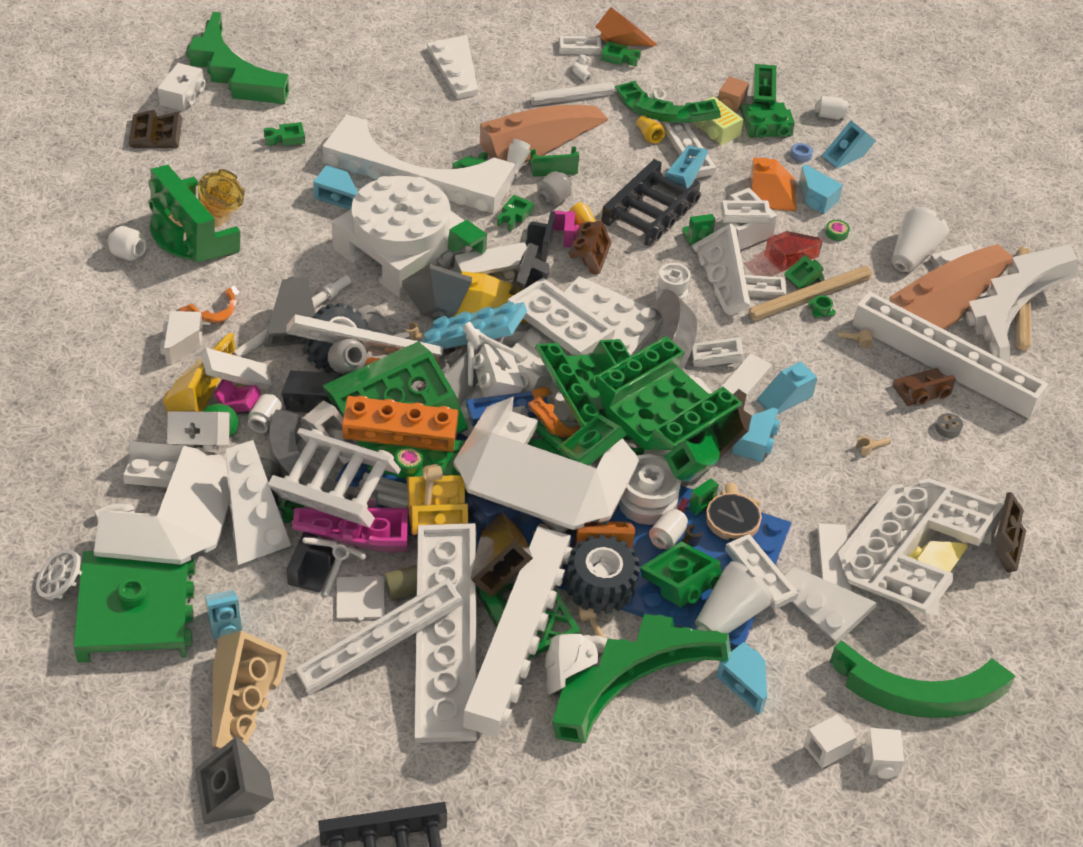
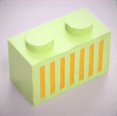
(723, 128)

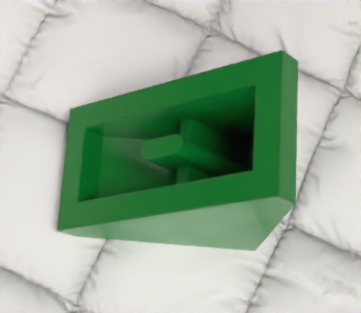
(764, 83)

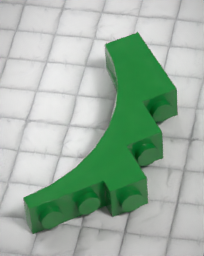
(224, 66)
(625, 662)

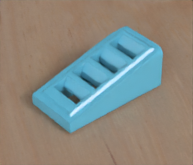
(682, 172)

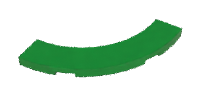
(661, 110)

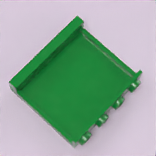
(156, 624)

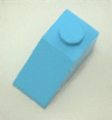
(848, 145)
(335, 187)
(818, 189)
(789, 388)
(745, 676)

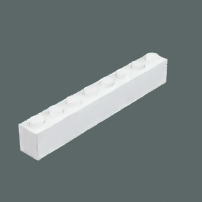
(950, 355)
(516, 634)

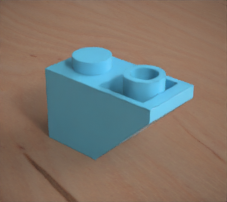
(758, 438)
(223, 613)

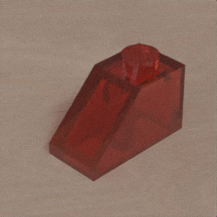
(790, 247)

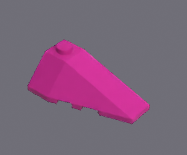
(385, 534)

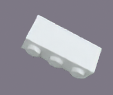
(495, 262)

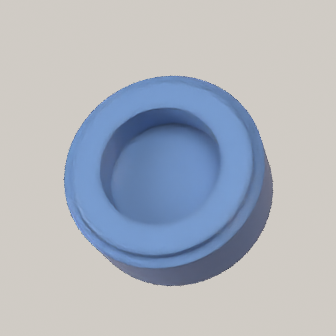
(801, 152)

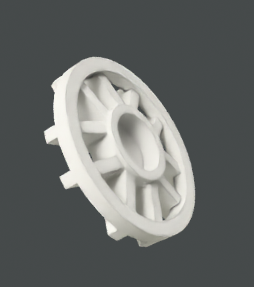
(60, 575)

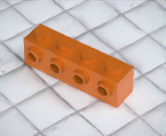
(400, 423)

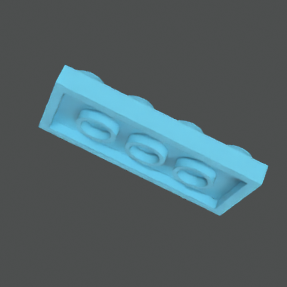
(491, 322)

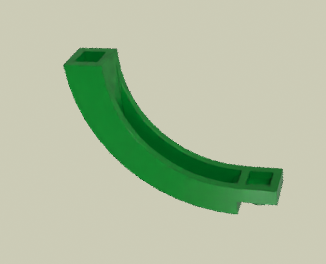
(694, 455)
(920, 697)

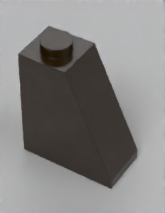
(499, 555)

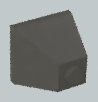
(437, 290)
(232, 783)

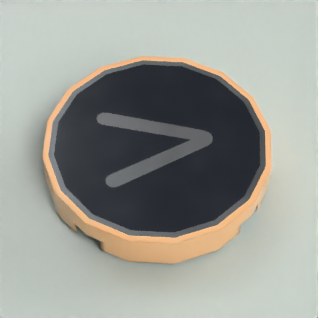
(733, 516)

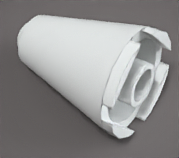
(918, 237)
(733, 600)

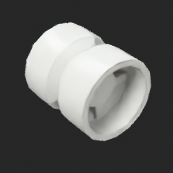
(675, 278)

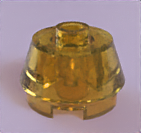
(220, 192)

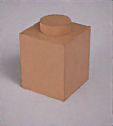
(733, 93)

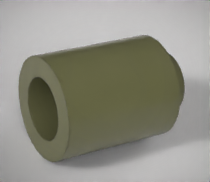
(401, 583)

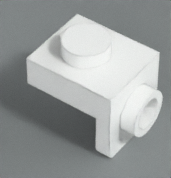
(533, 374)

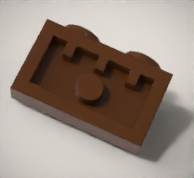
(592, 244)
(924, 386)

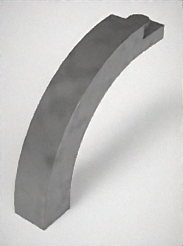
(678, 322)
(284, 452)

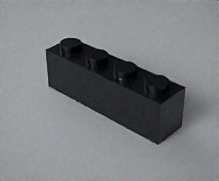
(305, 390)

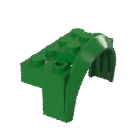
(178, 198)

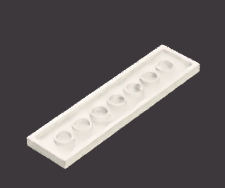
(449, 644)

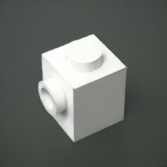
(830, 741)
(883, 752)

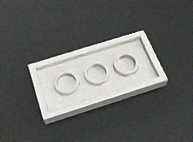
(562, 318)

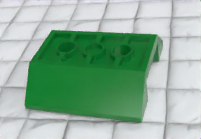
(577, 376)
(392, 379)
(647, 388)

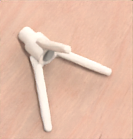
(477, 340)
(340, 552)

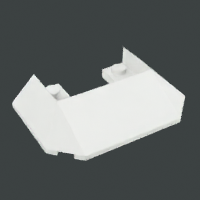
(535, 481)
(189, 513)
(908, 518)

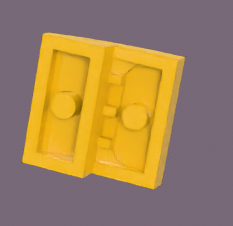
(446, 505)

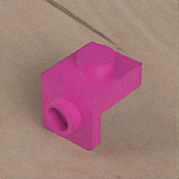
(565, 222)
(238, 398)

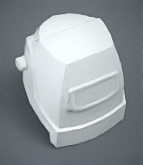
(566, 657)

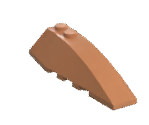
(540, 127)
(946, 291)

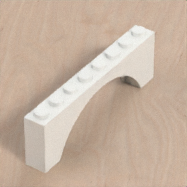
(474, 186)

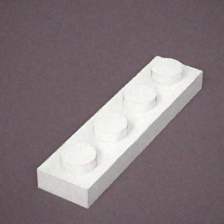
(681, 137)

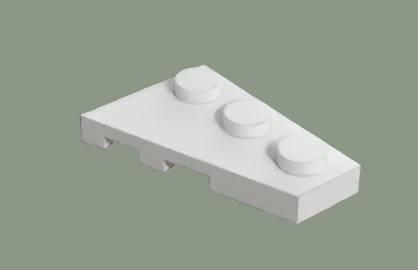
(827, 604)

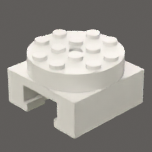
(398, 224)

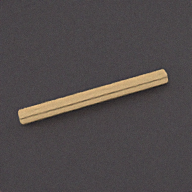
(809, 293)
(1023, 318)

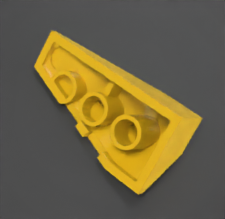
(485, 292)
(194, 388)

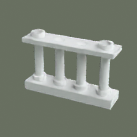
(334, 502)

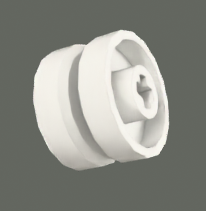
(650, 490)

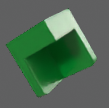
(467, 235)

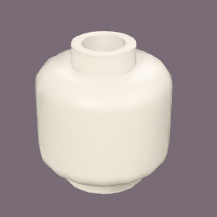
(126, 243)

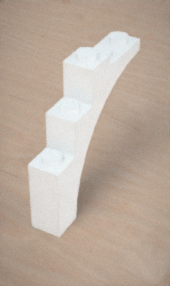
(1008, 293)

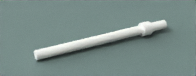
(327, 292)

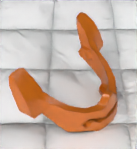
(218, 317)
(546, 414)

